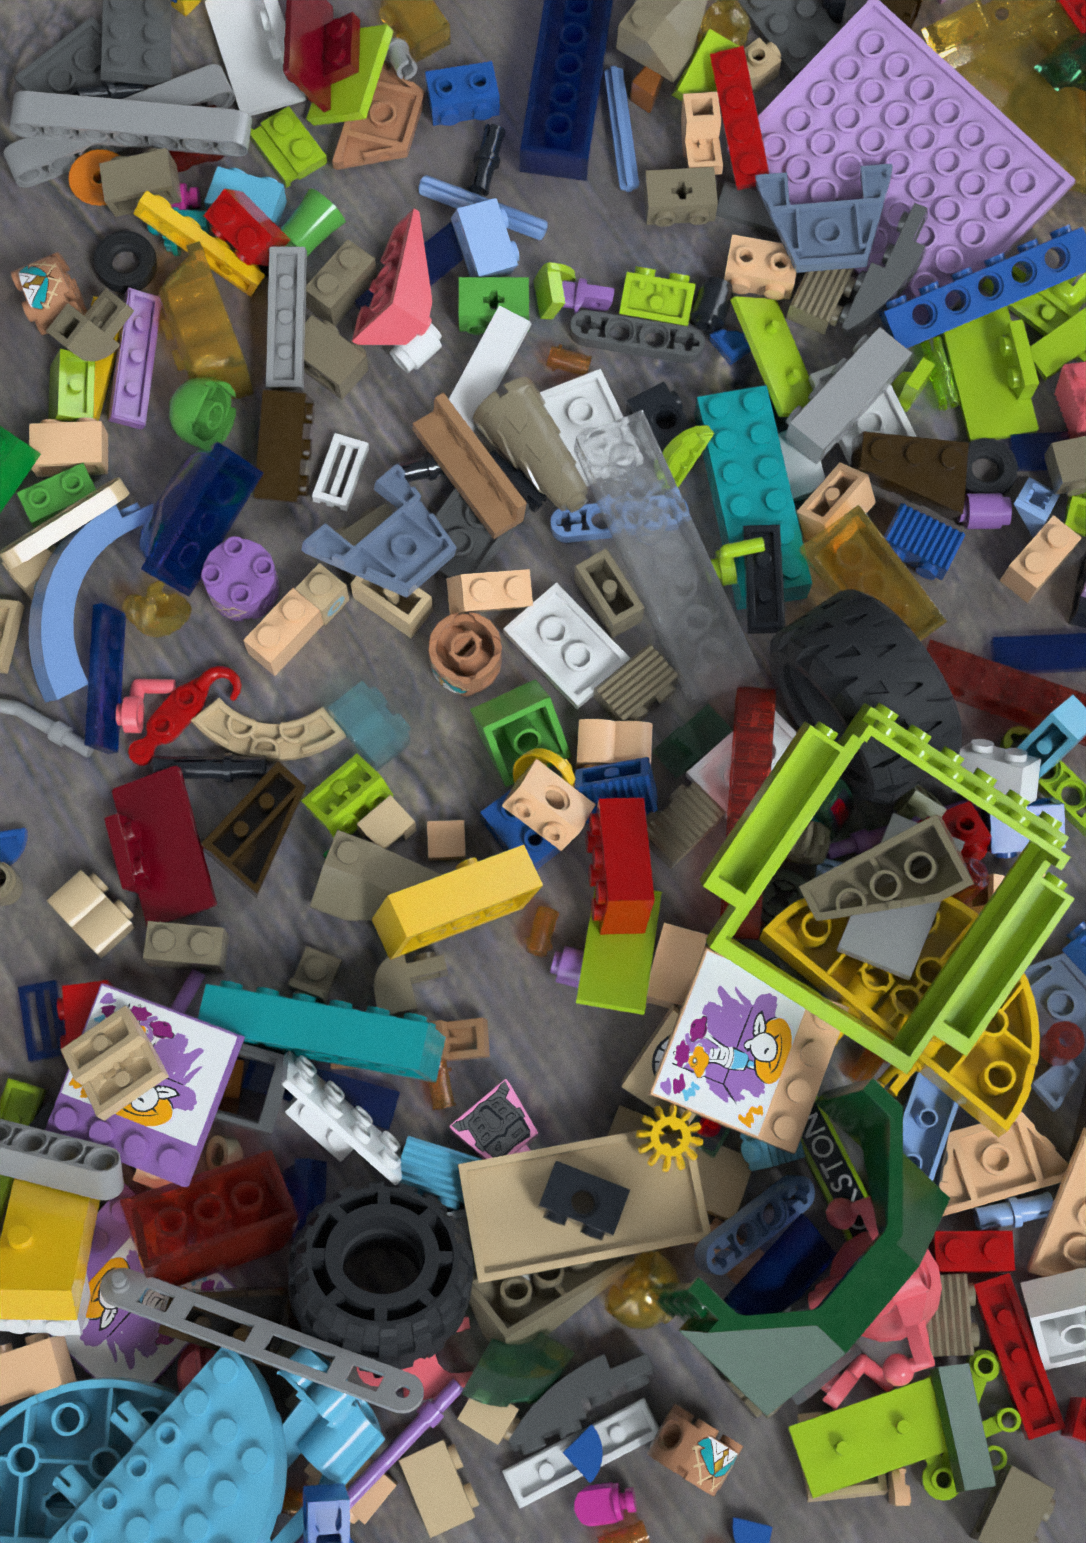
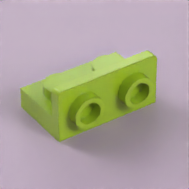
(657, 297)
(347, 796)

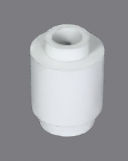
(417, 350)

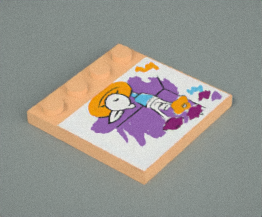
(745, 1055)

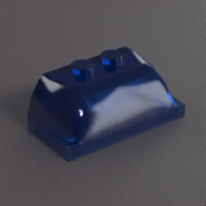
(195, 515)

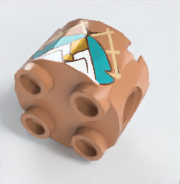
(47, 290)
(465, 653)
(694, 1450)

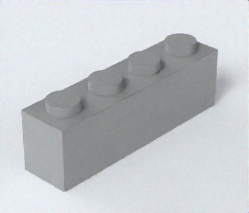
(847, 394)

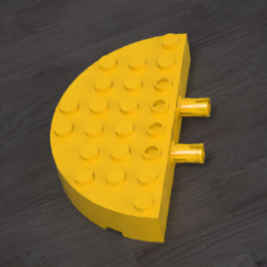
(998, 1069)

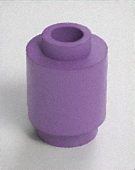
(986, 511)
(567, 966)

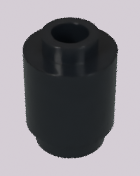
(712, 304)

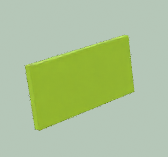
(774, 352)
(618, 966)
(869, 1438)

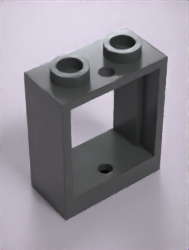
(273, 1097)

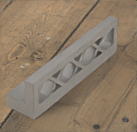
(286, 318)

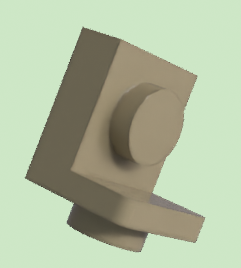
(315, 974)

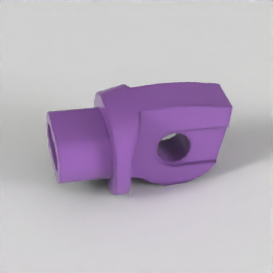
(587, 296)

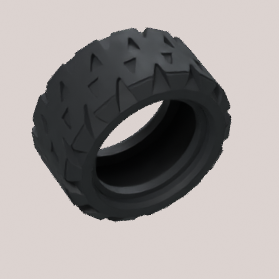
(858, 654)

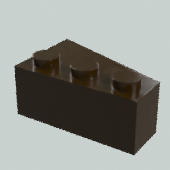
(284, 446)
(915, 467)
(255, 828)
(265, 1302)

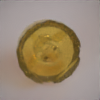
(635, 1301)

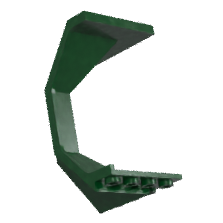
(783, 1352)

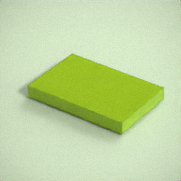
(354, 94)

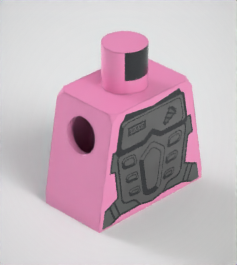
(496, 1124)

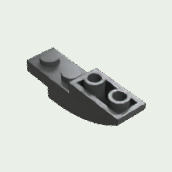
(885, 284)
(561, 1406)

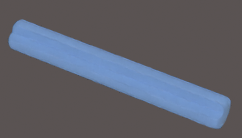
(621, 129)
(458, 198)

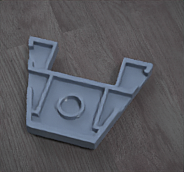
(830, 232)
(397, 552)
(1058, 997)

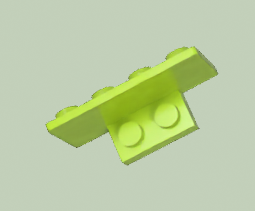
(993, 375)

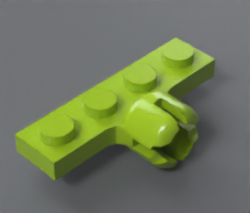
(1048, 307)

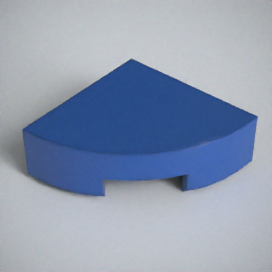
(730, 344)
(12, 844)
(586, 1453)
(749, 1531)

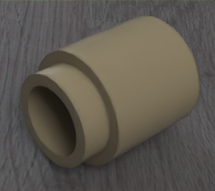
(13, 885)

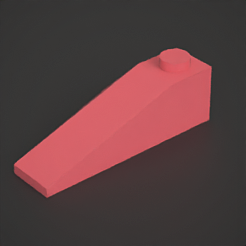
(400, 291)

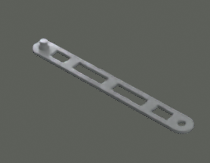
(126, 1286)

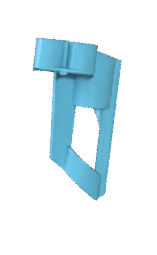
(328, 1429)

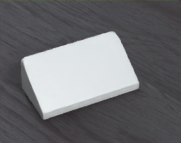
(802, 472)

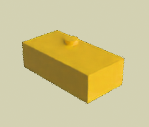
(456, 901)
(44, 1252)

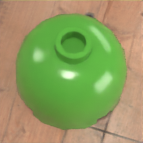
(202, 411)

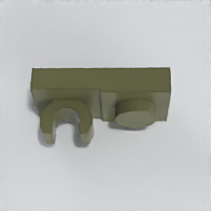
(919, 803)

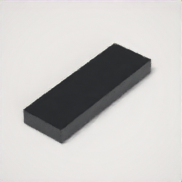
(764, 581)

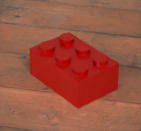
(620, 866)

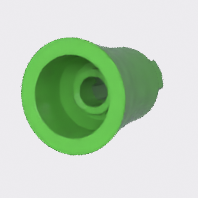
(312, 221)

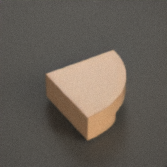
(897, 1490)

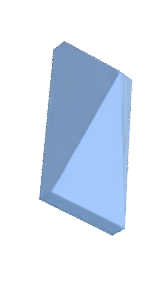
(1035, 505)

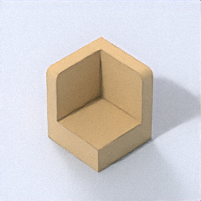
(387, 823)

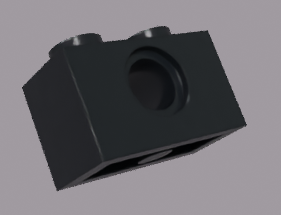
(659, 406)
(606, 1196)

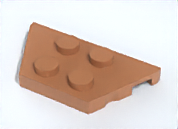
(388, 125)

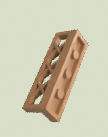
(470, 468)

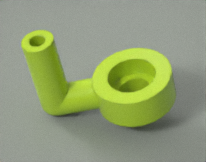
(724, 558)

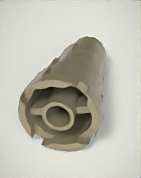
(531, 440)

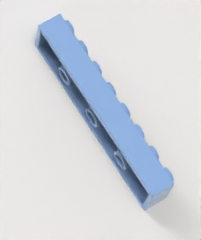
(926, 1124)

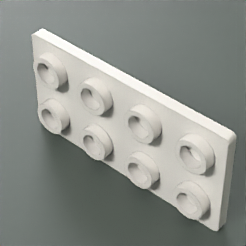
(253, 53)
(334, 1122)

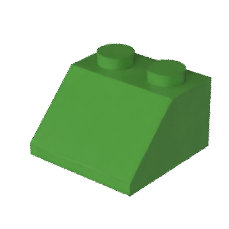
(519, 723)

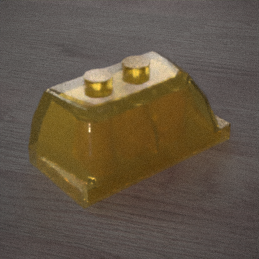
(201, 325)
(859, 558)

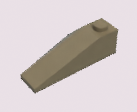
(661, 34)
(898, 873)
(361, 876)
(538, 1302)

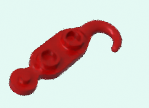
(178, 711)

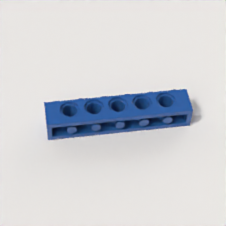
(1072, 262)

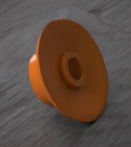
(85, 175)

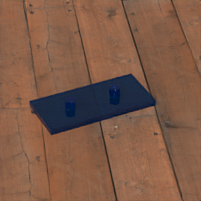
(782, 1271)

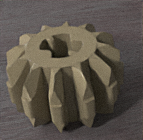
(811, 846)

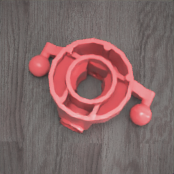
(906, 1312)

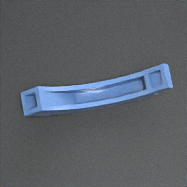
(54, 599)

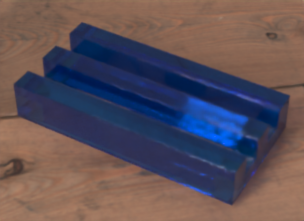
(47, 1052)

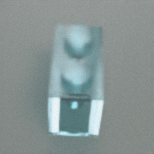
(370, 724)

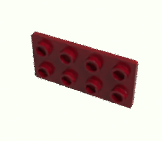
(319, 48)
(160, 847)

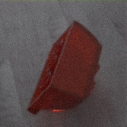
(213, 1223)

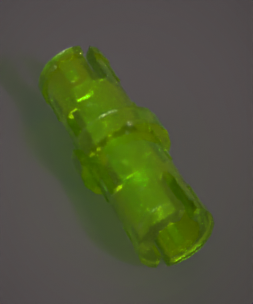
(941, 374)

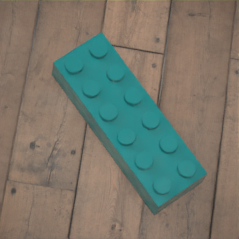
(751, 481)
(326, 1032)

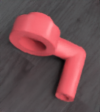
(131, 712)
(841, 1385)

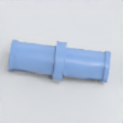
(1012, 1212)

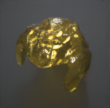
(728, 20)
(157, 612)

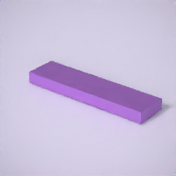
(135, 360)

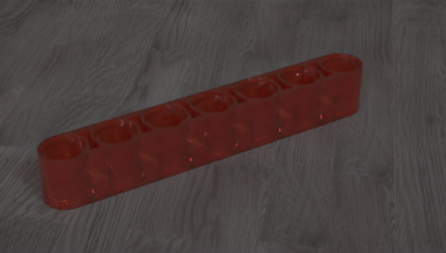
(748, 770)

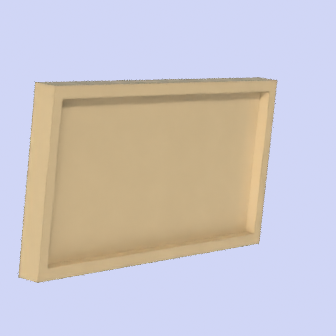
(516, 1240)

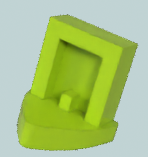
(550, 288)
(910, 384)

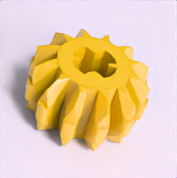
(664, 1150)

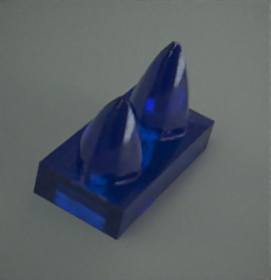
(307, 1184)

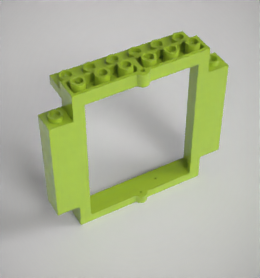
(993, 949)

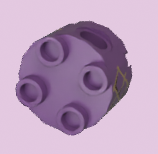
(240, 579)

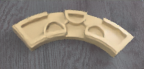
(275, 741)

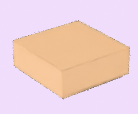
(446, 840)

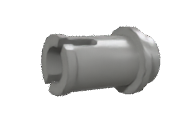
(400, 58)

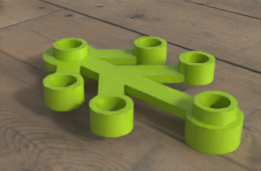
(991, 1426)

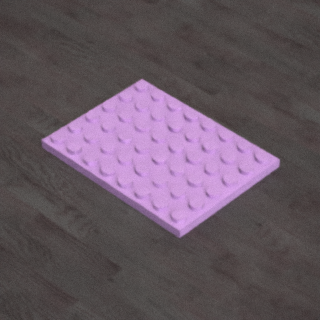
(895, 101)

